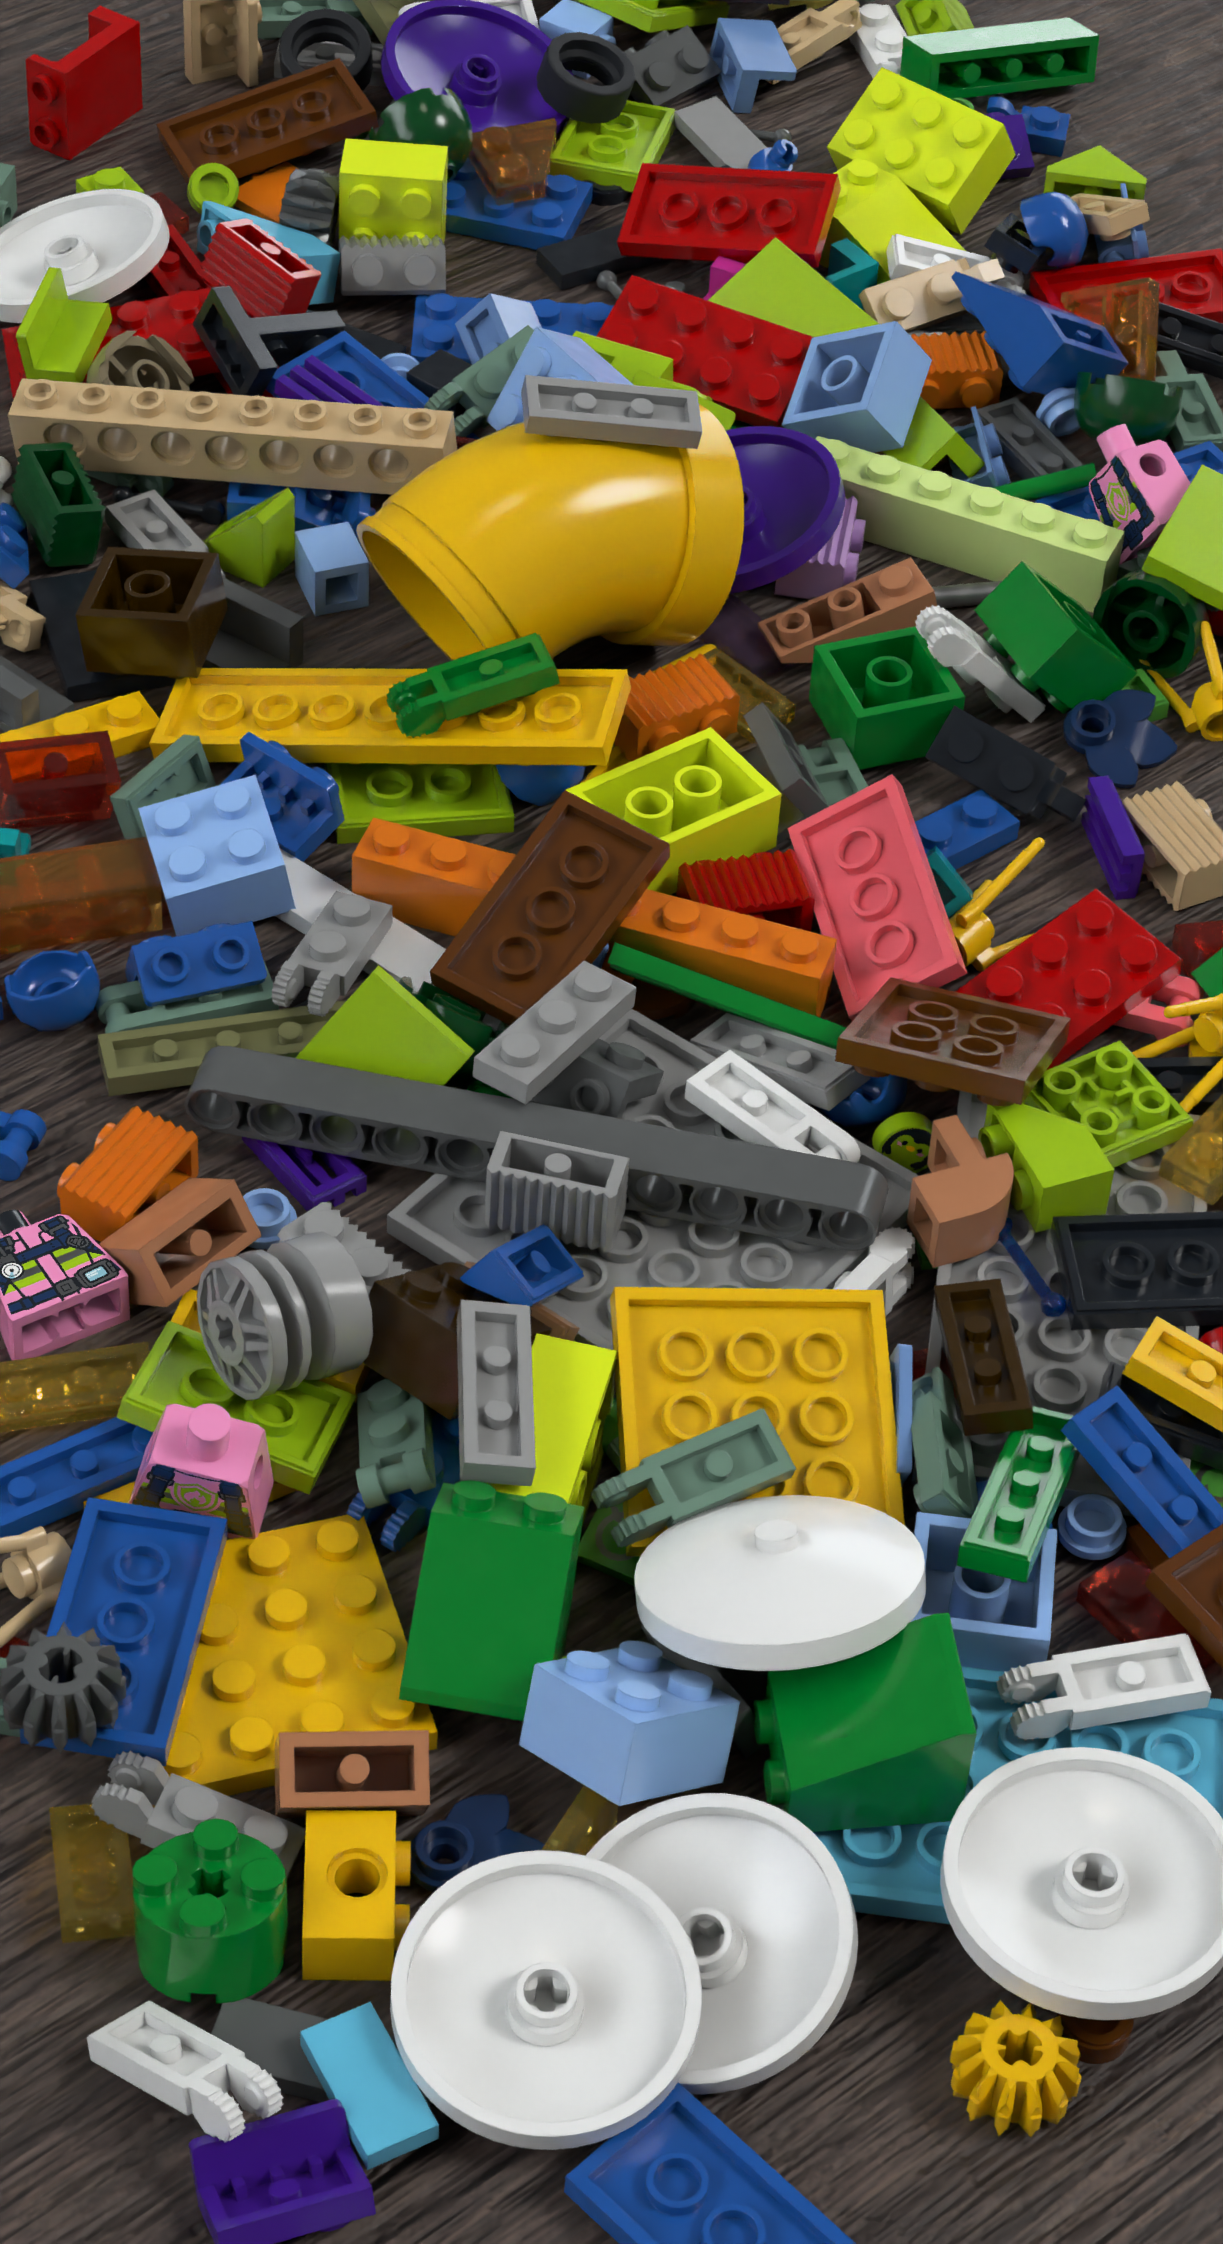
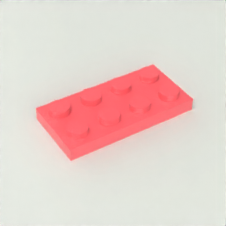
(876, 894)

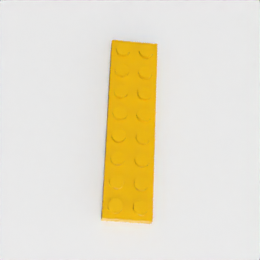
(346, 718)

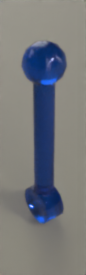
(1051, 1302)

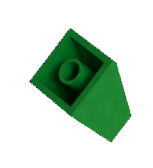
(490, 1598)
(871, 1734)

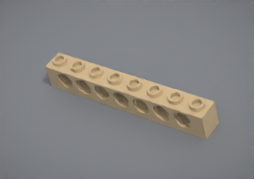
(233, 435)

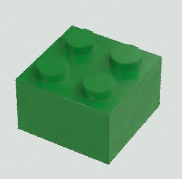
(1052, 641)
(882, 695)

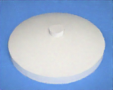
(97, 239)
(780, 1583)
(1088, 1883)
(763, 1921)
(545, 1999)

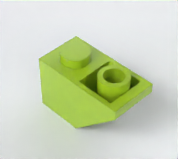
(1053, 1161)

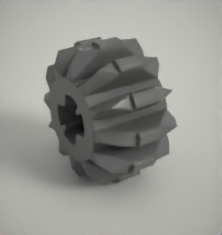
(312, 203)
(62, 1687)

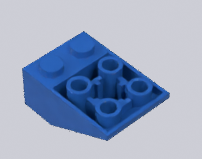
(1037, 339)

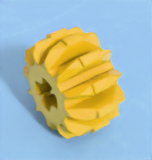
(1015, 2068)

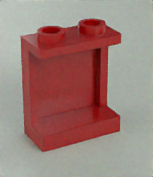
(88, 89)

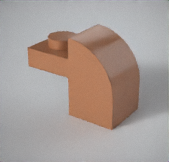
(963, 1199)

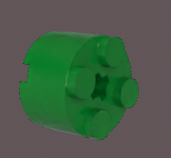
(210, 1914)

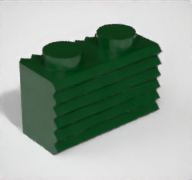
(58, 504)

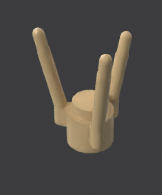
(33, 1571)

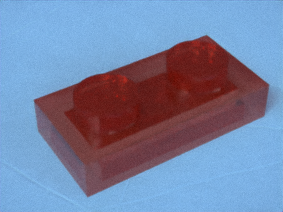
(1128, 1608)

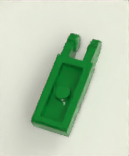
(472, 684)

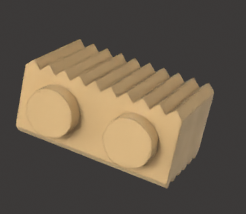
(1179, 844)

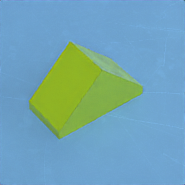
(1094, 173)
(257, 541)

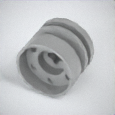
(284, 1315)

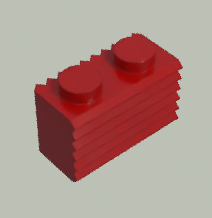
(258, 269)
(759, 886)

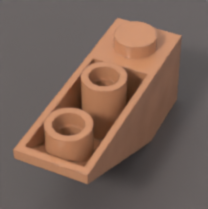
(861, 608)

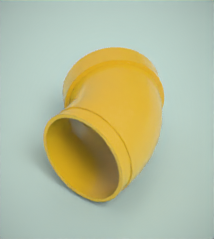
(564, 540)

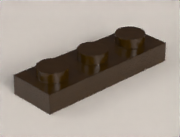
(983, 1357)

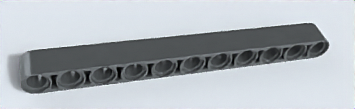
(457, 1129)

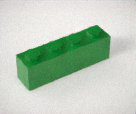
(1001, 58)

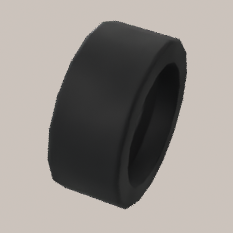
(328, 26)
(579, 99)

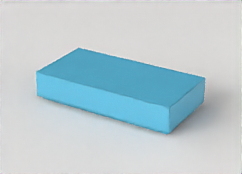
(367, 2074)

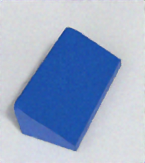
(525, 1269)

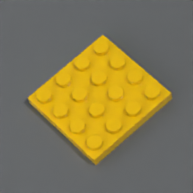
(797, 1353)
(292, 1644)

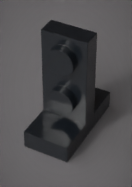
(254, 348)

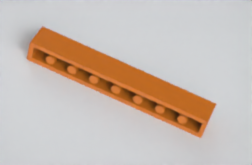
(443, 880)

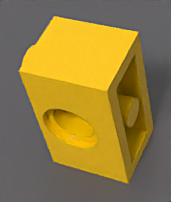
(345, 1933)

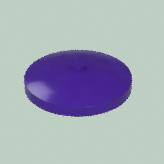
(476, 52)
(789, 501)

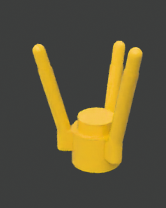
(1207, 705)
(974, 928)
(1208, 1033)

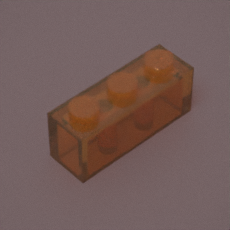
(78, 895)

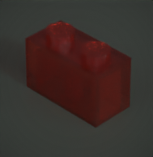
(57, 780)

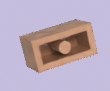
(179, 1237)
(352, 1772)

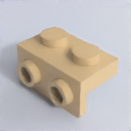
(222, 40)

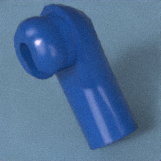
(776, 158)

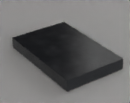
(58, 601)
(1139, 1268)

